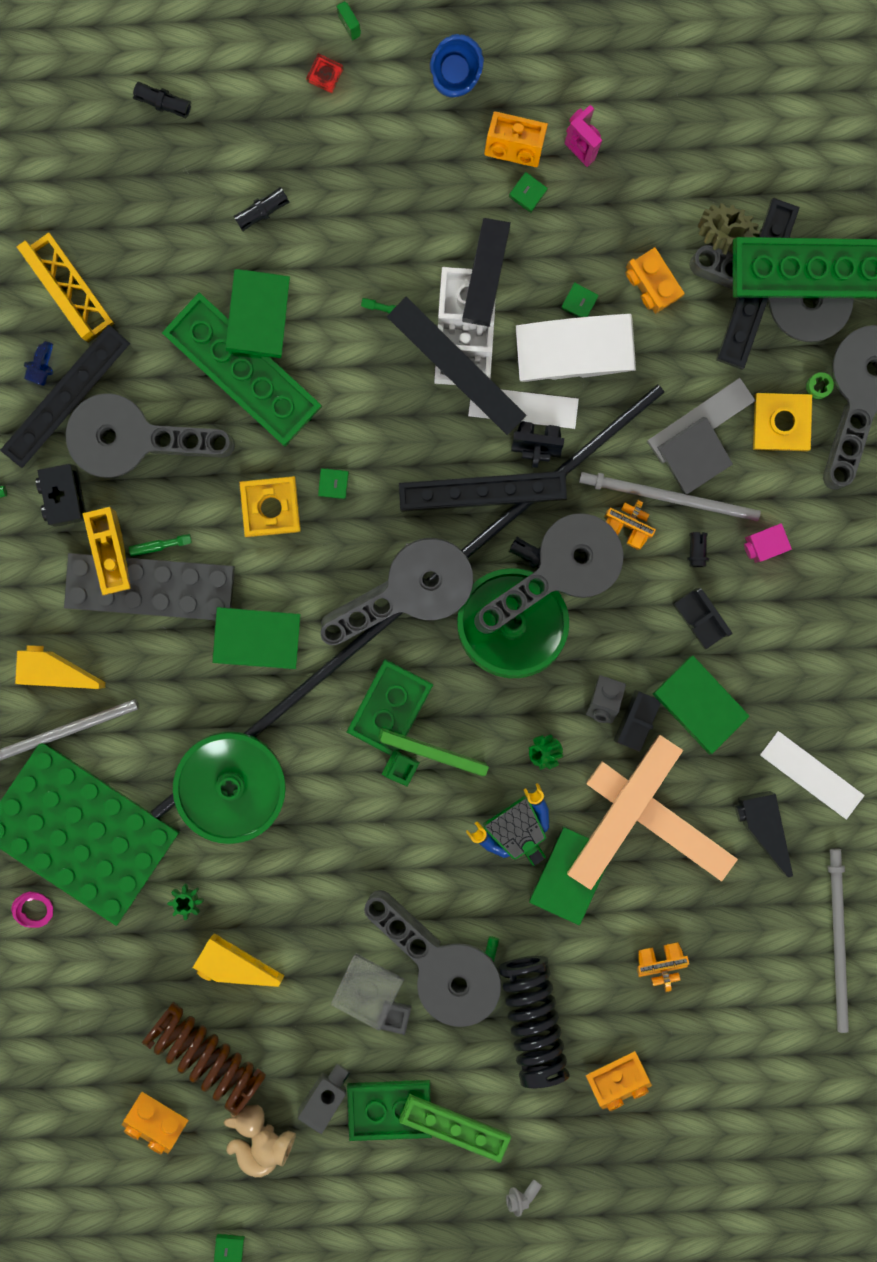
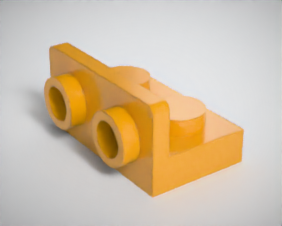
(515, 139)
(654, 280)
(619, 1081)

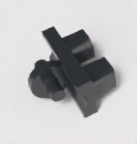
(537, 446)

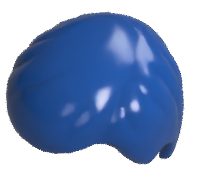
(456, 65)

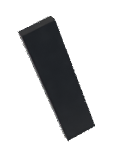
(486, 272)

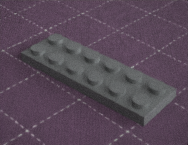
(156, 588)

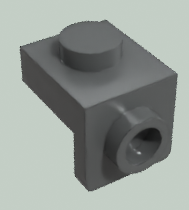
(606, 700)

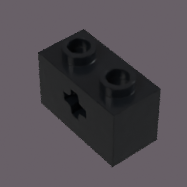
(71, 506)

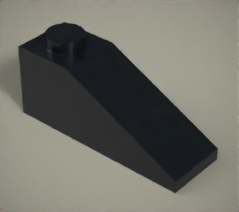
(763, 821)

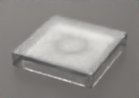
(367, 991)

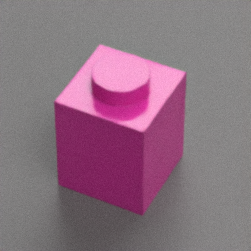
(767, 543)

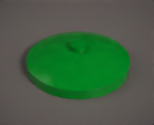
(525, 642)
(229, 787)

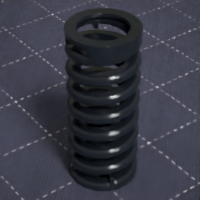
(536, 1075)

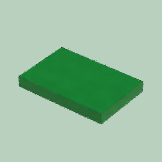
(257, 313)
(256, 638)
(389, 704)
(701, 705)
(557, 890)
(377, 1106)

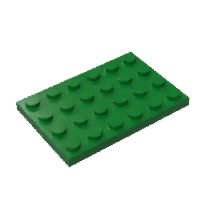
(81, 833)

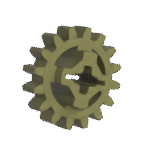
(725, 224)

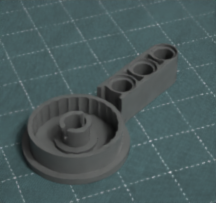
(789, 314)
(860, 391)
(133, 438)
(559, 569)
(408, 591)
(440, 965)

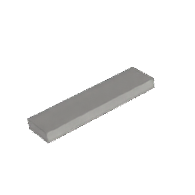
(716, 409)

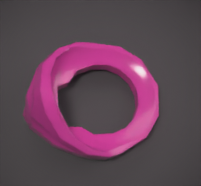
(22, 918)

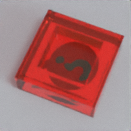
(324, 73)

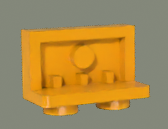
(154, 1123)

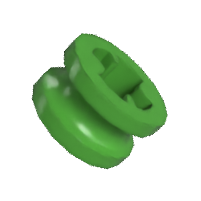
(812, 382)

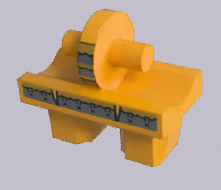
(640, 531)
(674, 961)

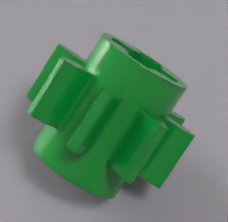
(545, 752)
(191, 907)

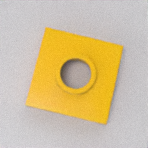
(768, 436)
(257, 491)

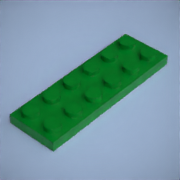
(804, 268)
(249, 379)

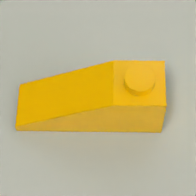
(107, 550)
(48, 669)
(230, 964)

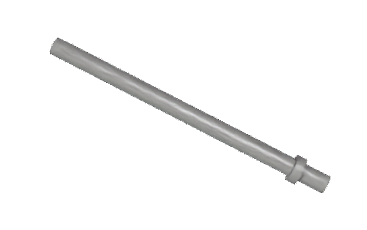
(668, 496)
(68, 729)
(836, 870)

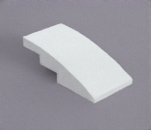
(471, 339)
(576, 347)

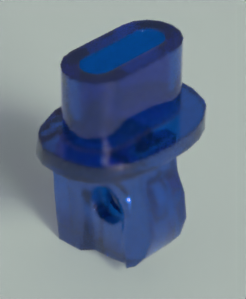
(38, 369)

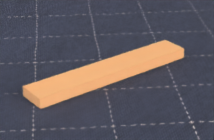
(624, 812)
(668, 825)

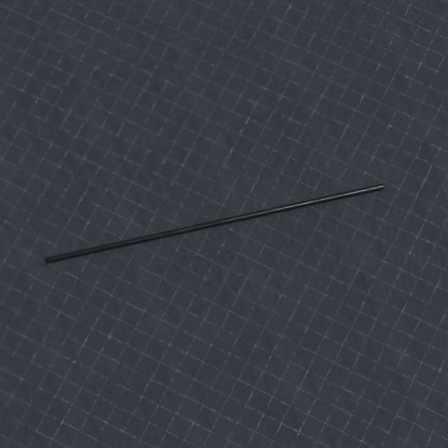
(468, 550)

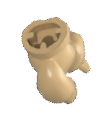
(267, 1147)

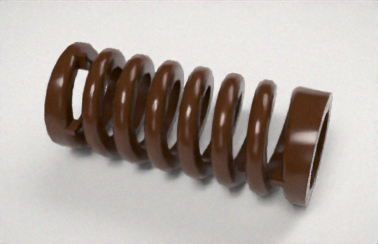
(244, 1088)

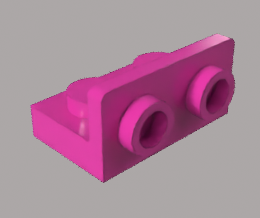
(583, 137)

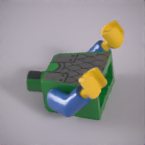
(516, 828)

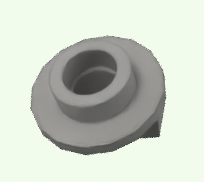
(517, 1201)

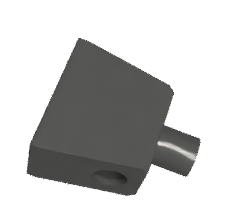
(318, 1109)

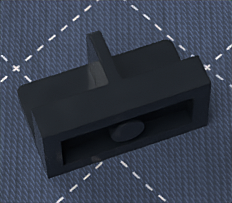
(702, 618)
(637, 720)

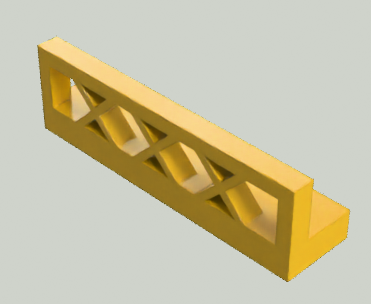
(56, 291)

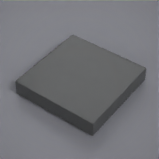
(695, 455)

